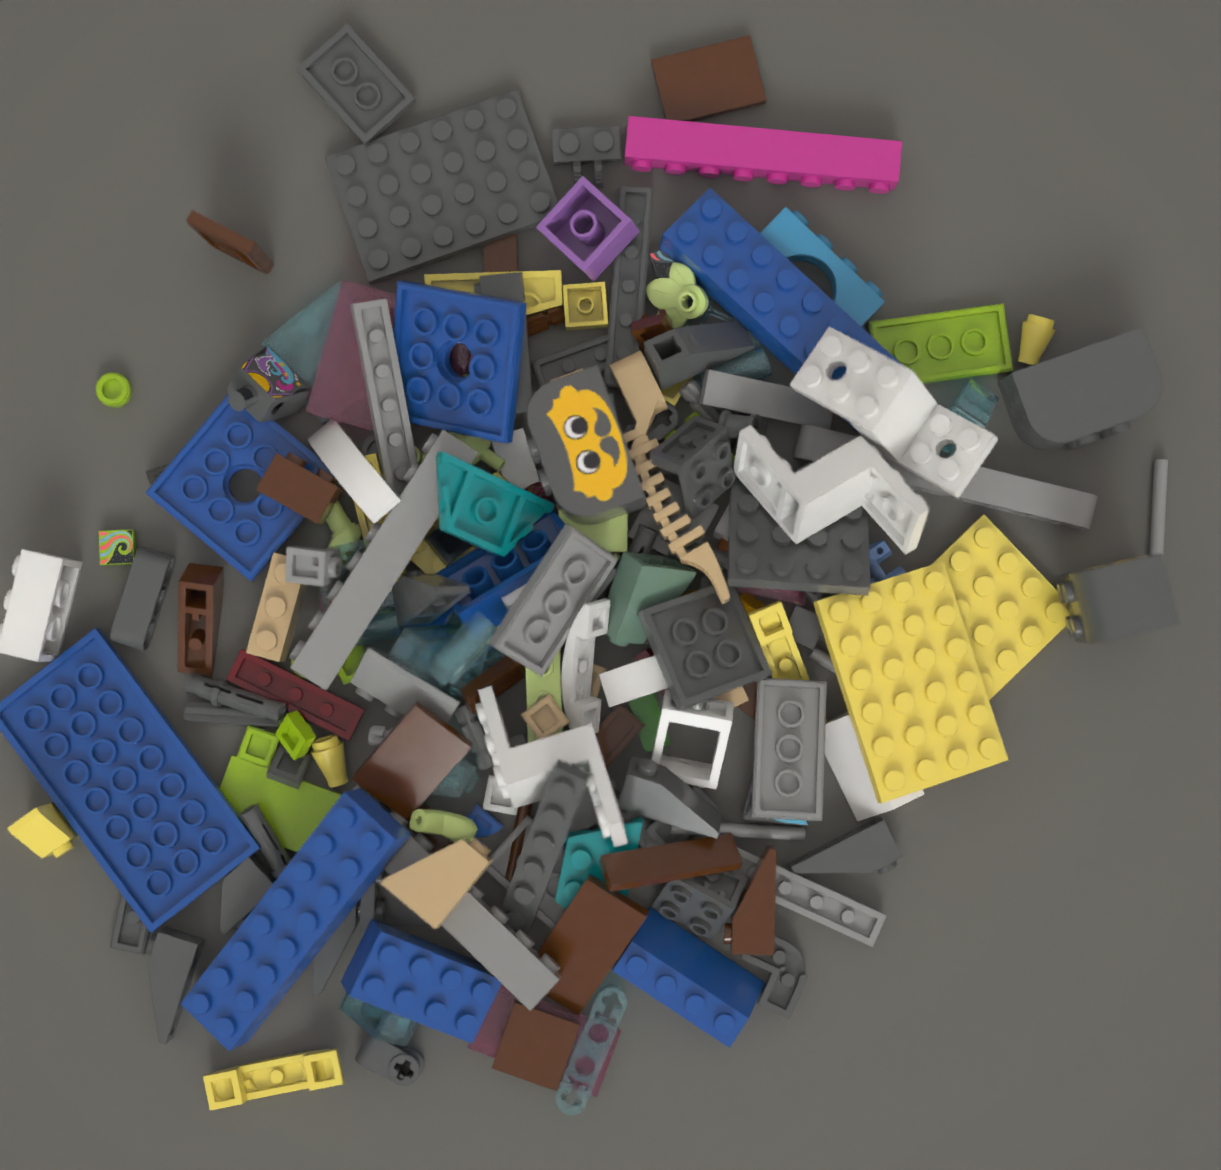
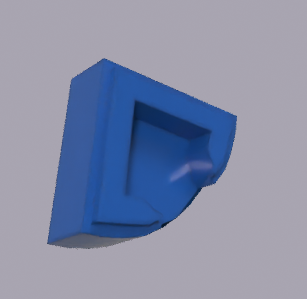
(485, 821)

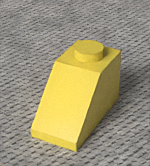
(45, 831)

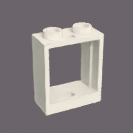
(709, 714)

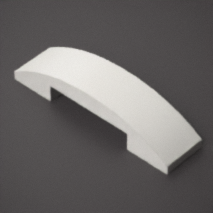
(353, 471)
(578, 665)
(632, 681)

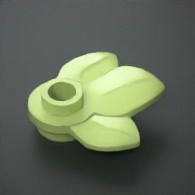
(673, 295)

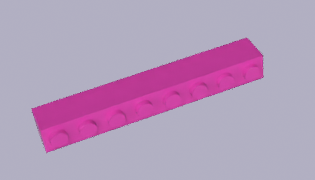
(762, 154)

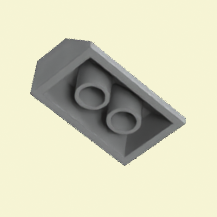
(398, 689)

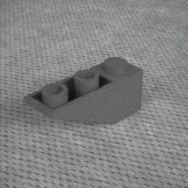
(693, 350)

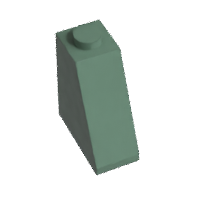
(640, 584)

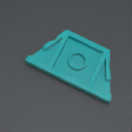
(484, 507)
(583, 857)

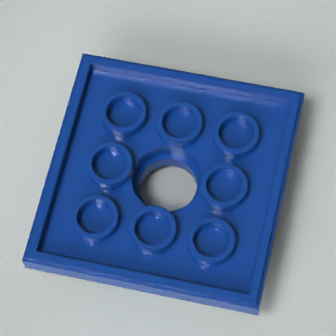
(426, 329)
(200, 496)

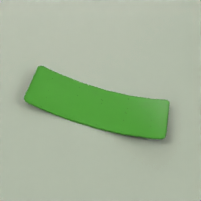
(648, 712)

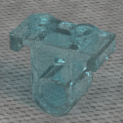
(973, 404)

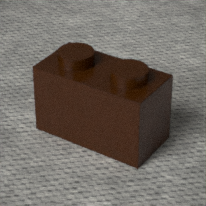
(300, 489)

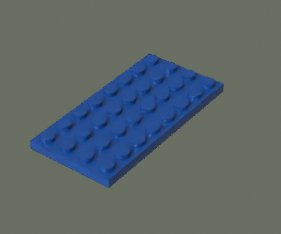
(125, 780)

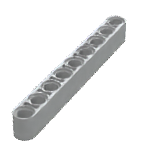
(986, 488)

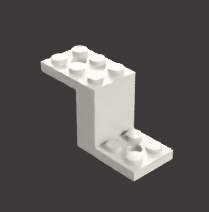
(893, 411)
(830, 489)
(526, 769)

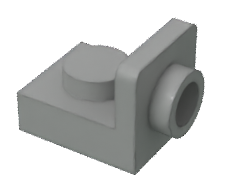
(313, 565)

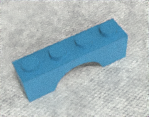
(797, 242)

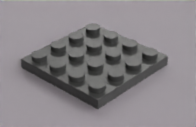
(769, 559)

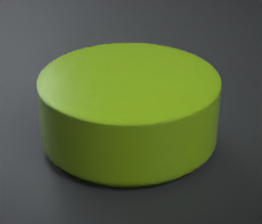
(113, 390)

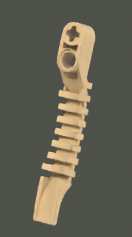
(644, 402)

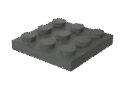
(704, 645)

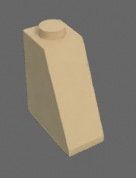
(440, 880)

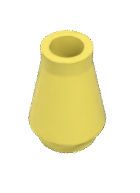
(1034, 338)
(330, 758)

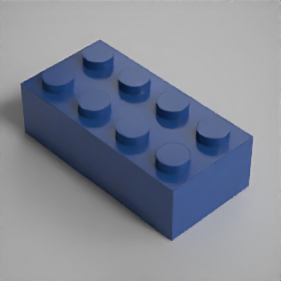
(420, 981)

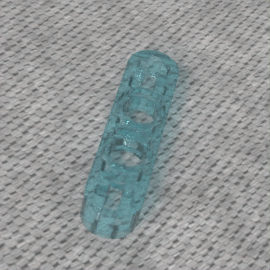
(595, 1050)

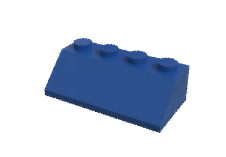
(496, 576)
(689, 977)

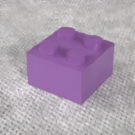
(588, 228)

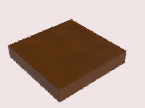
(536, 1045)

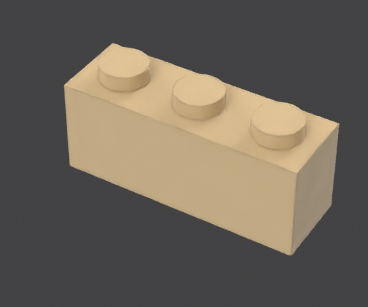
(276, 614)

